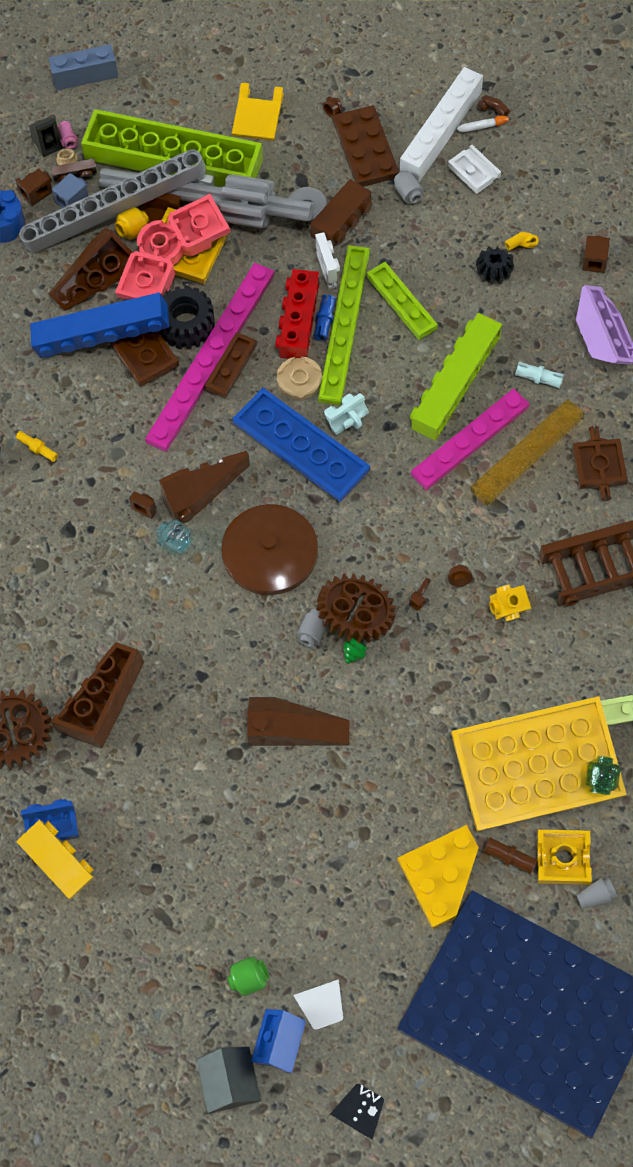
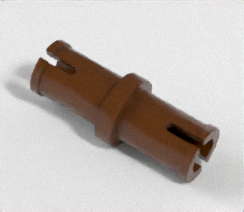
(510, 855)

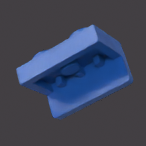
(59, 814)

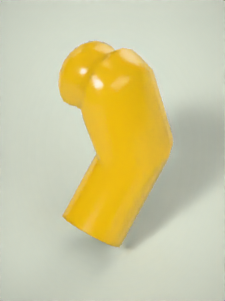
(522, 239)

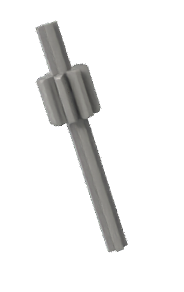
(242, 200)

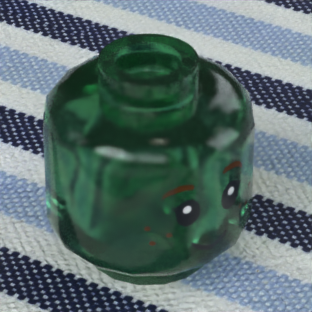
(602, 775)

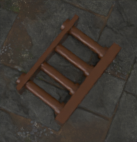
(577, 547)

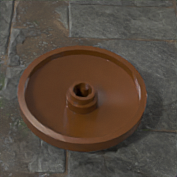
(269, 549)

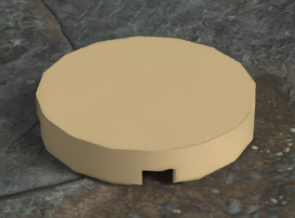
(299, 378)

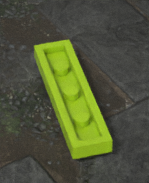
(402, 301)

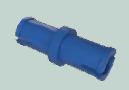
(324, 317)

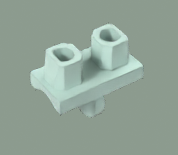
(347, 415)

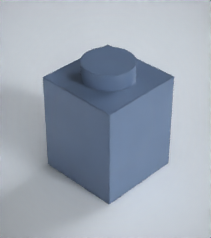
(70, 190)

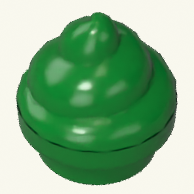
(354, 651)

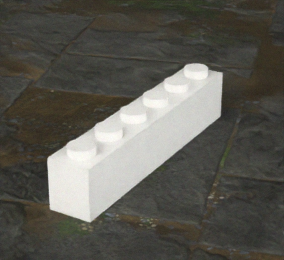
(442, 123)

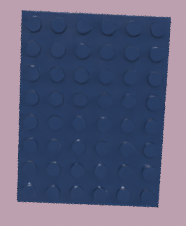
(527, 1013)

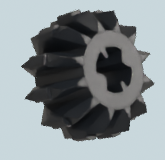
(495, 264)

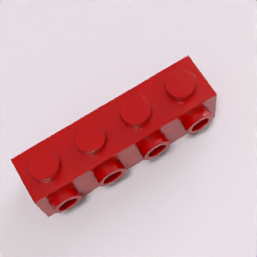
(298, 315)

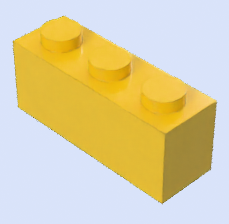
(56, 858)

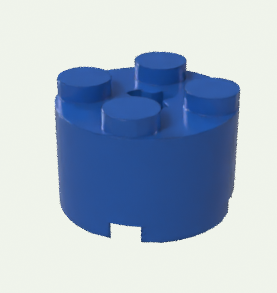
(11, 216)

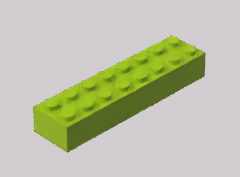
(146, 143)

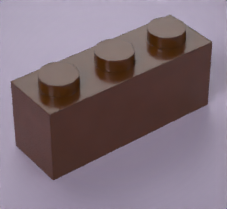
(342, 212)

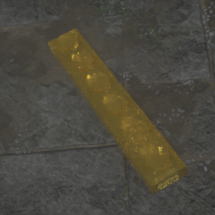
(527, 452)

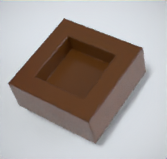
(143, 504)

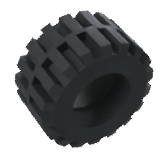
(192, 331)

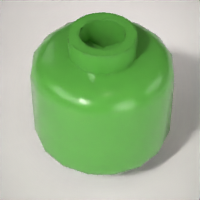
(248, 976)

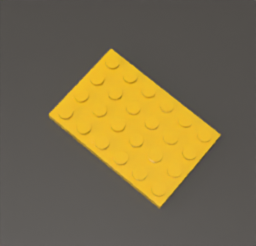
(533, 762)

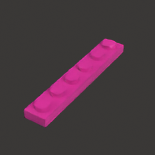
(469, 439)

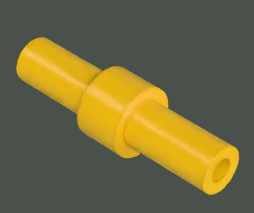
(37, 446)

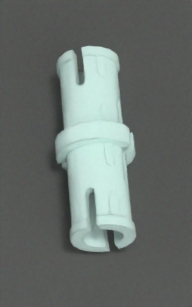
(539, 374)

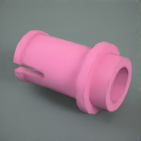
(69, 139)

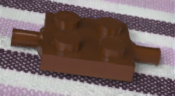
(599, 463)

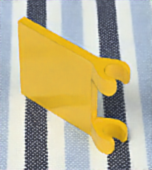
(256, 116)

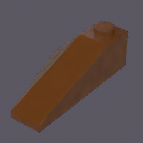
(93, 271)

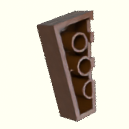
(101, 697)

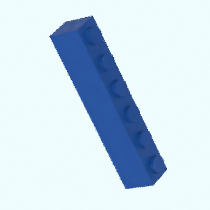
(99, 325)

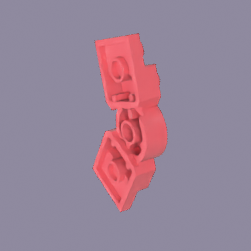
(186, 233)

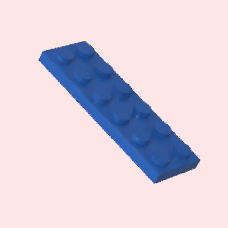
(301, 444)

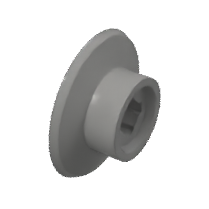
(311, 195)

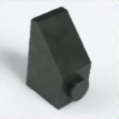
(46, 136)

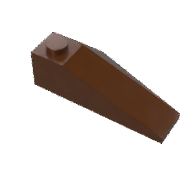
(190, 491)
(290, 724)

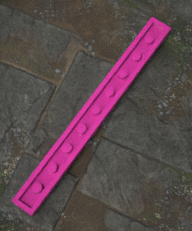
(194, 380)

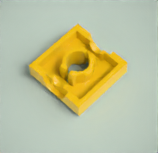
(555, 872)

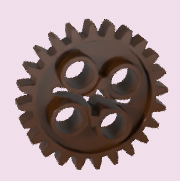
(372, 616)
(34, 722)

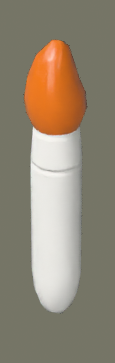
(482, 124)

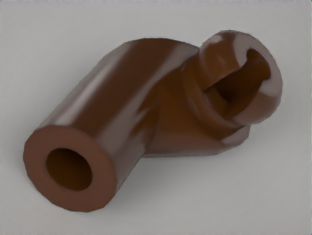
(495, 103)

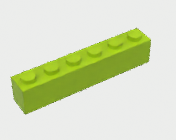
(456, 376)

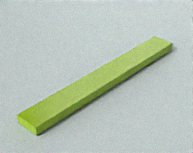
(344, 325)

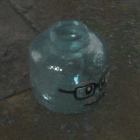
(174, 536)

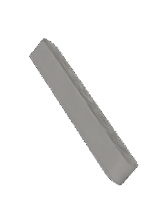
(101, 201)

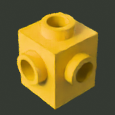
(509, 602)

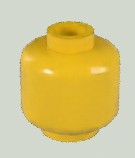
(130, 223)

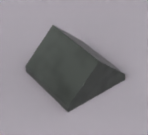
(228, 1079)

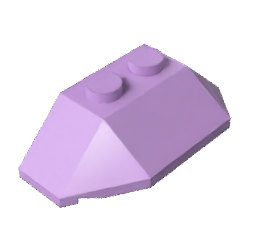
(603, 327)

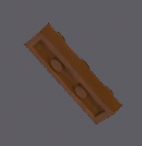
(230, 365)

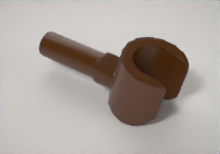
(417, 600)

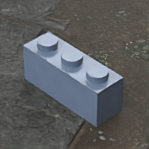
(83, 67)

